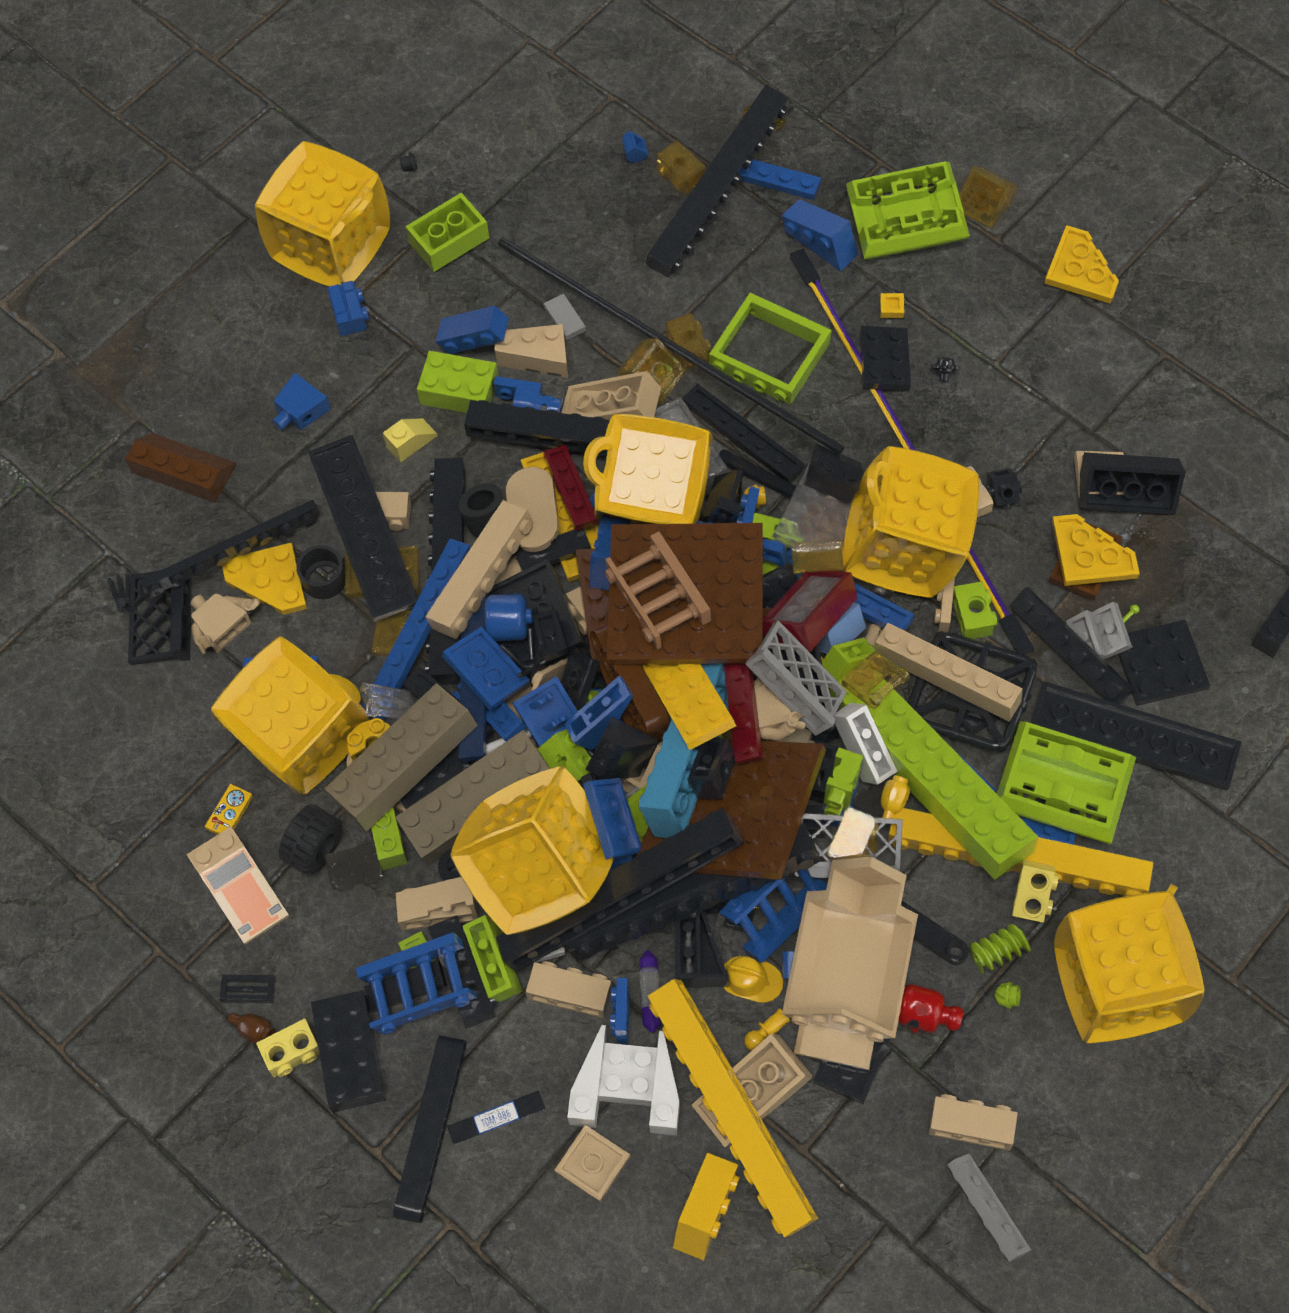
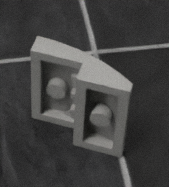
(1102, 630)

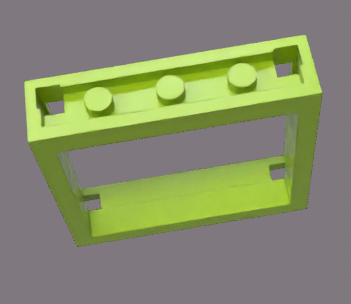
(785, 320)

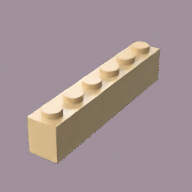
(479, 569)
(949, 672)

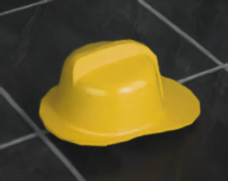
(753, 979)

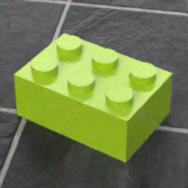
(447, 232)
(455, 380)

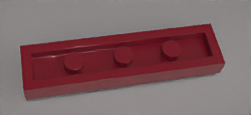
(570, 488)
(744, 713)

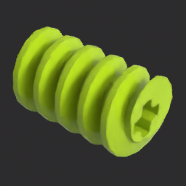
(998, 946)

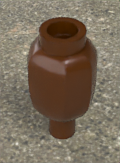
(251, 1026)

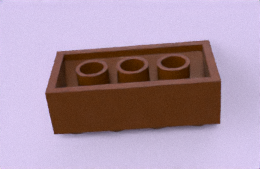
(179, 466)

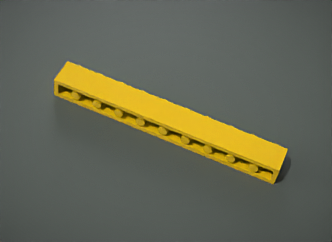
(1073, 863)
(733, 1108)

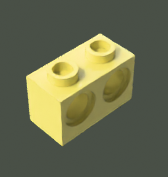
(1029, 890)
(286, 1042)

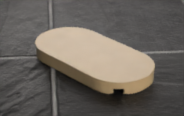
(535, 491)

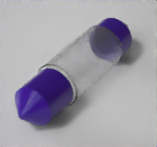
(648, 983)

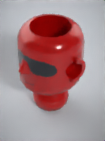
(925, 1009)

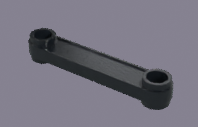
(937, 938)

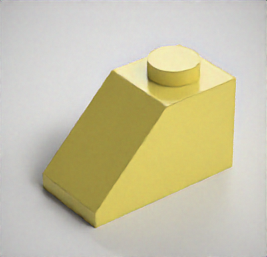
(408, 437)

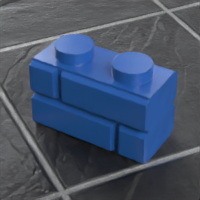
(347, 308)

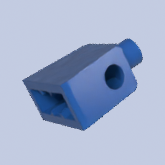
(299, 404)

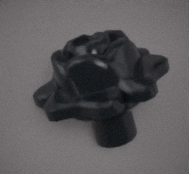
(945, 367)

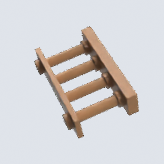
(671, 570)

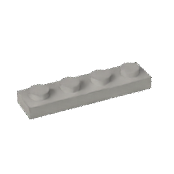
(989, 1207)

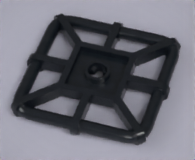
(964, 707)

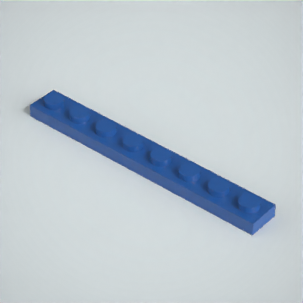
(417, 627)

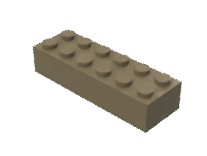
(401, 757)
(439, 816)

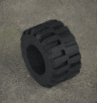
(309, 839)

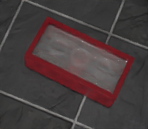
(813, 606)

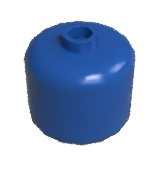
(507, 617)

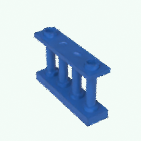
(779, 925)
(398, 965)

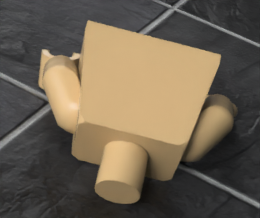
(219, 620)
(774, 716)

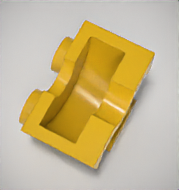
(364, 736)

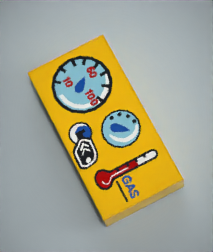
(229, 810)

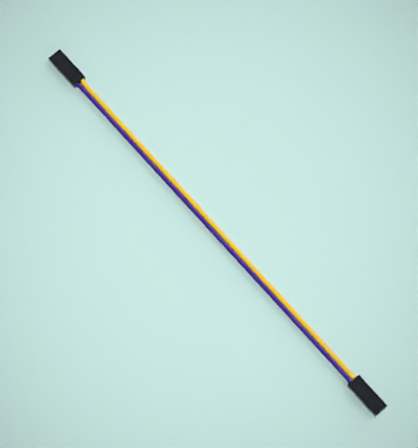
(811, 278)

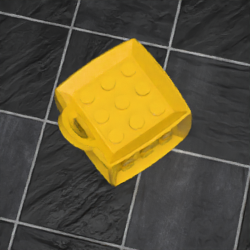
(323, 214)
(651, 470)
(911, 522)
(291, 714)
(532, 852)
(1128, 966)

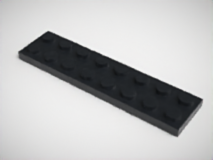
(363, 528)
(1147, 737)

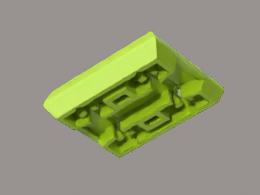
(909, 216)
(1066, 776)

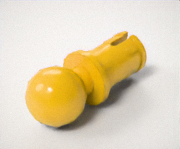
(770, 1026)

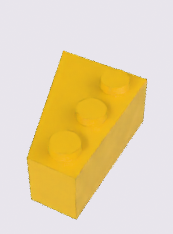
(705, 1205)

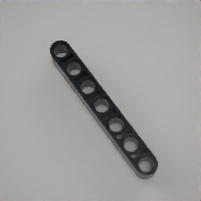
(429, 1129)

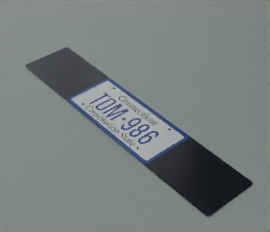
(496, 1117)

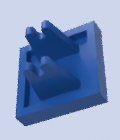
(545, 710)

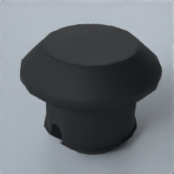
(408, 162)

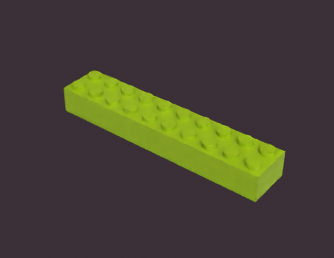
(949, 786)

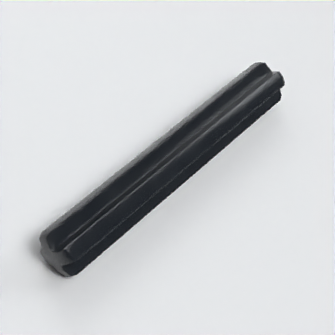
(757, 473)

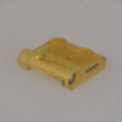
(870, 674)

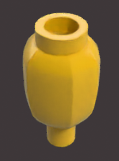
(894, 796)

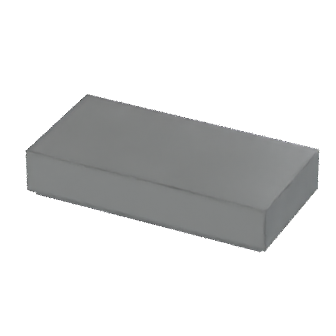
(563, 313)

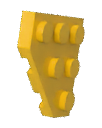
(1081, 267)
(1090, 553)
(269, 577)

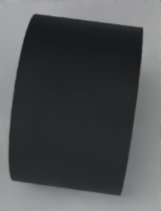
(473, 504)
(317, 557)

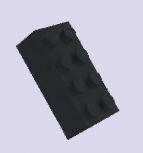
(347, 1051)

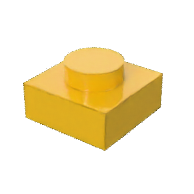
(892, 305)

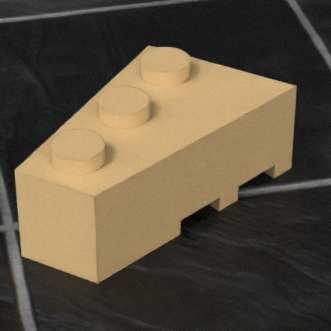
(534, 349)
(435, 903)

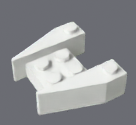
(629, 1077)

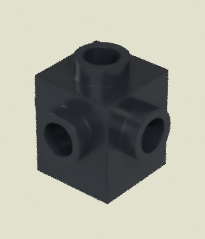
(1003, 487)

